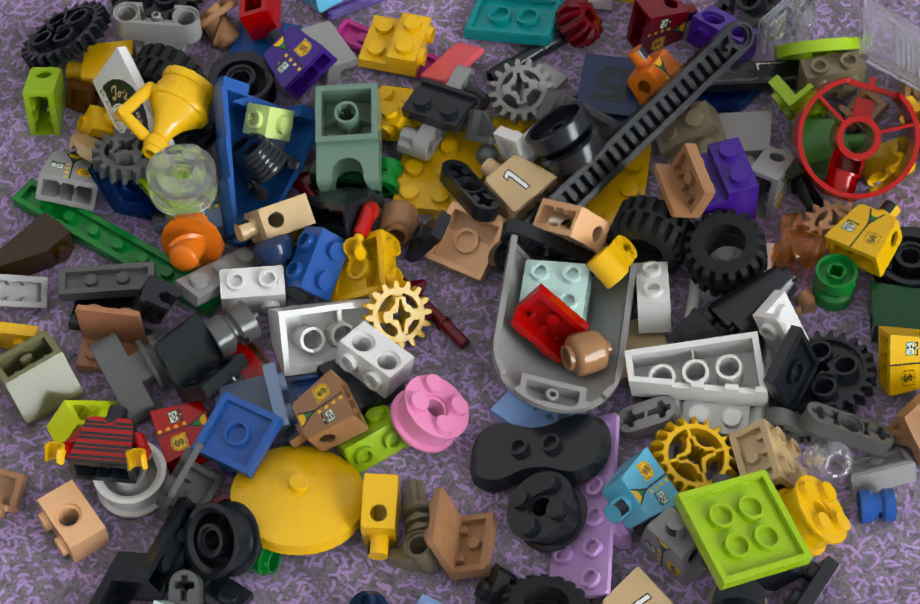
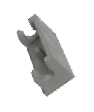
(330, 38)

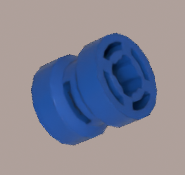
(876, 505)

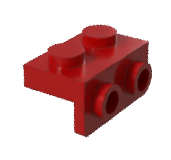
(546, 321)

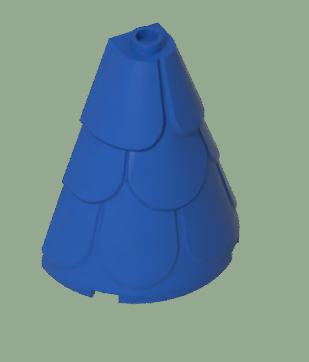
(230, 108)

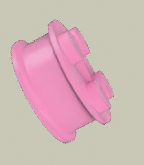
(429, 413)

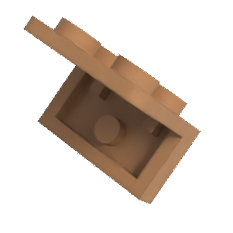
(460, 542)

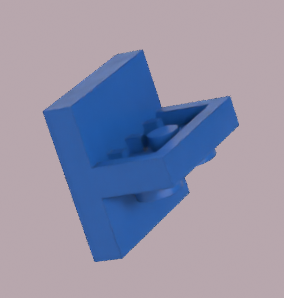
(238, 435)

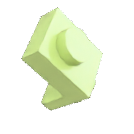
(268, 121)

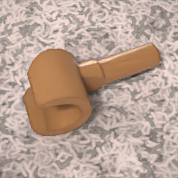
(805, 302)

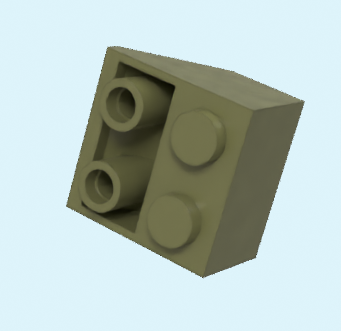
(37, 378)

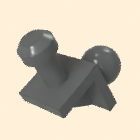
(481, 129)

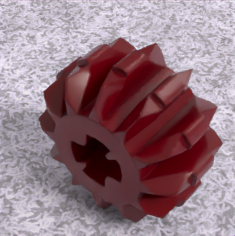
(579, 23)

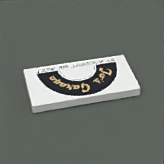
(117, 83)

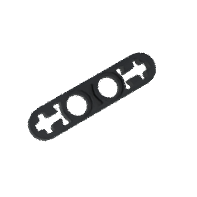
(531, 236)

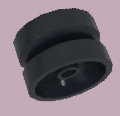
(566, 139)

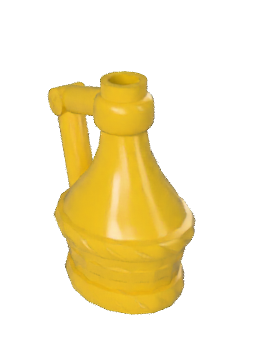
(178, 104)

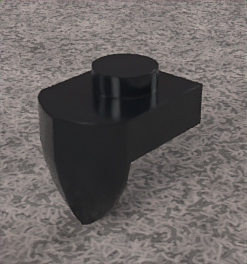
(492, 587)

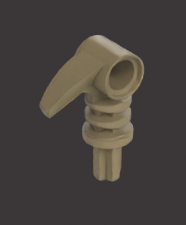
(416, 516)

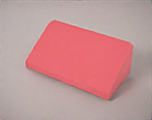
(457, 55)

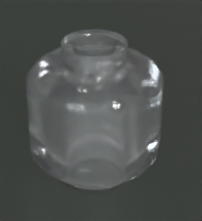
(827, 460)

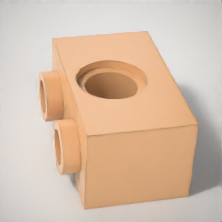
(69, 505)

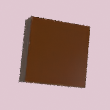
(80, 95)

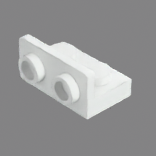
(775, 319)

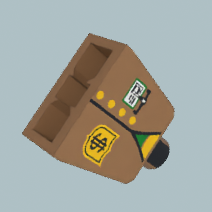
(326, 414)

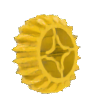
(690, 437)

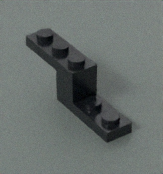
(148, 574)

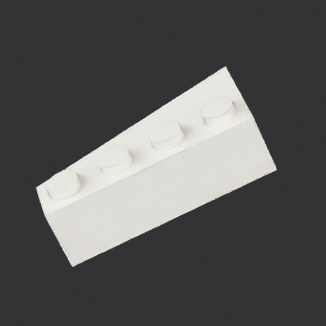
(701, 370)

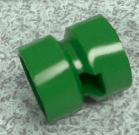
(834, 282)

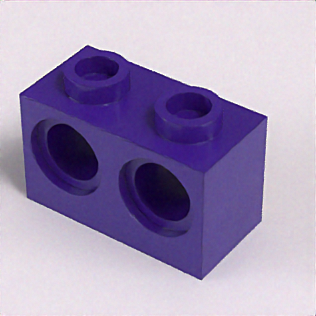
(711, 21)

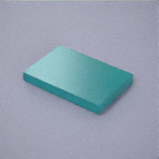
(513, 21)

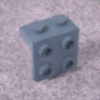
(264, 392)

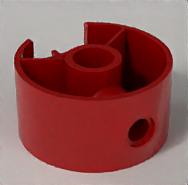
(847, 166)

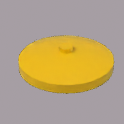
(302, 500)

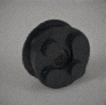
(249, 69)
(908, 251)
(547, 511)
(222, 539)

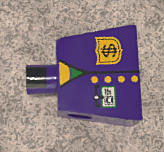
(296, 60)

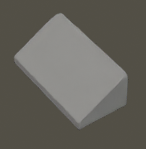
(881, 472)

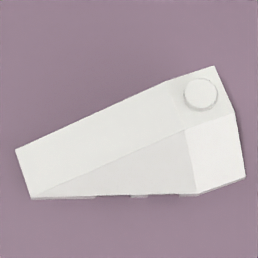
(311, 332)

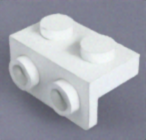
(255, 286)

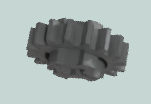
(124, 158)

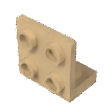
(767, 448)

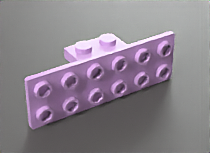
(589, 556)

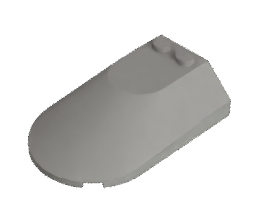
(539, 378)

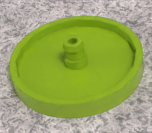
(815, 48)

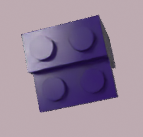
(732, 178)

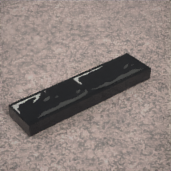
(755, 76)

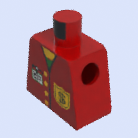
(179, 428)

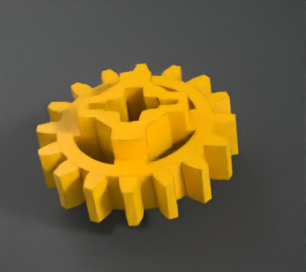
(393, 302)

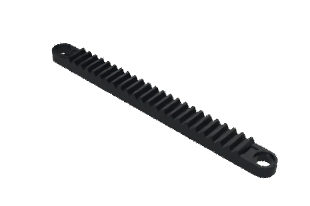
(645, 123)

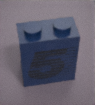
(606, 85)

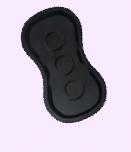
(511, 452)

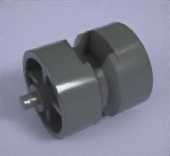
(234, 328)

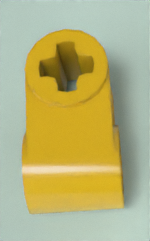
(884, 161)
(613, 261)

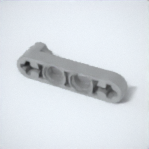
(424, 142)

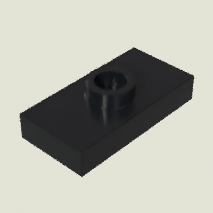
(427, 236)

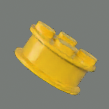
(816, 513)

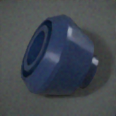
(275, 250)

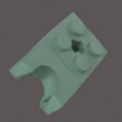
(348, 134)

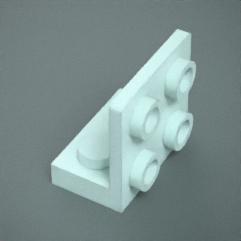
(564, 279)

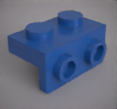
(316, 263)

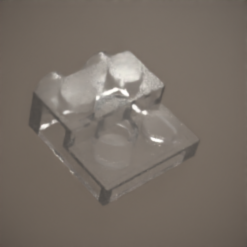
(785, 24)

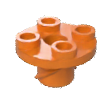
(191, 241)

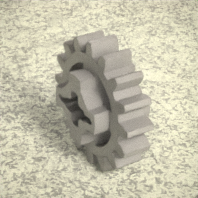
(511, 92)

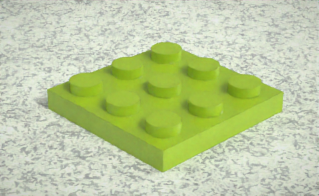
(742, 529)

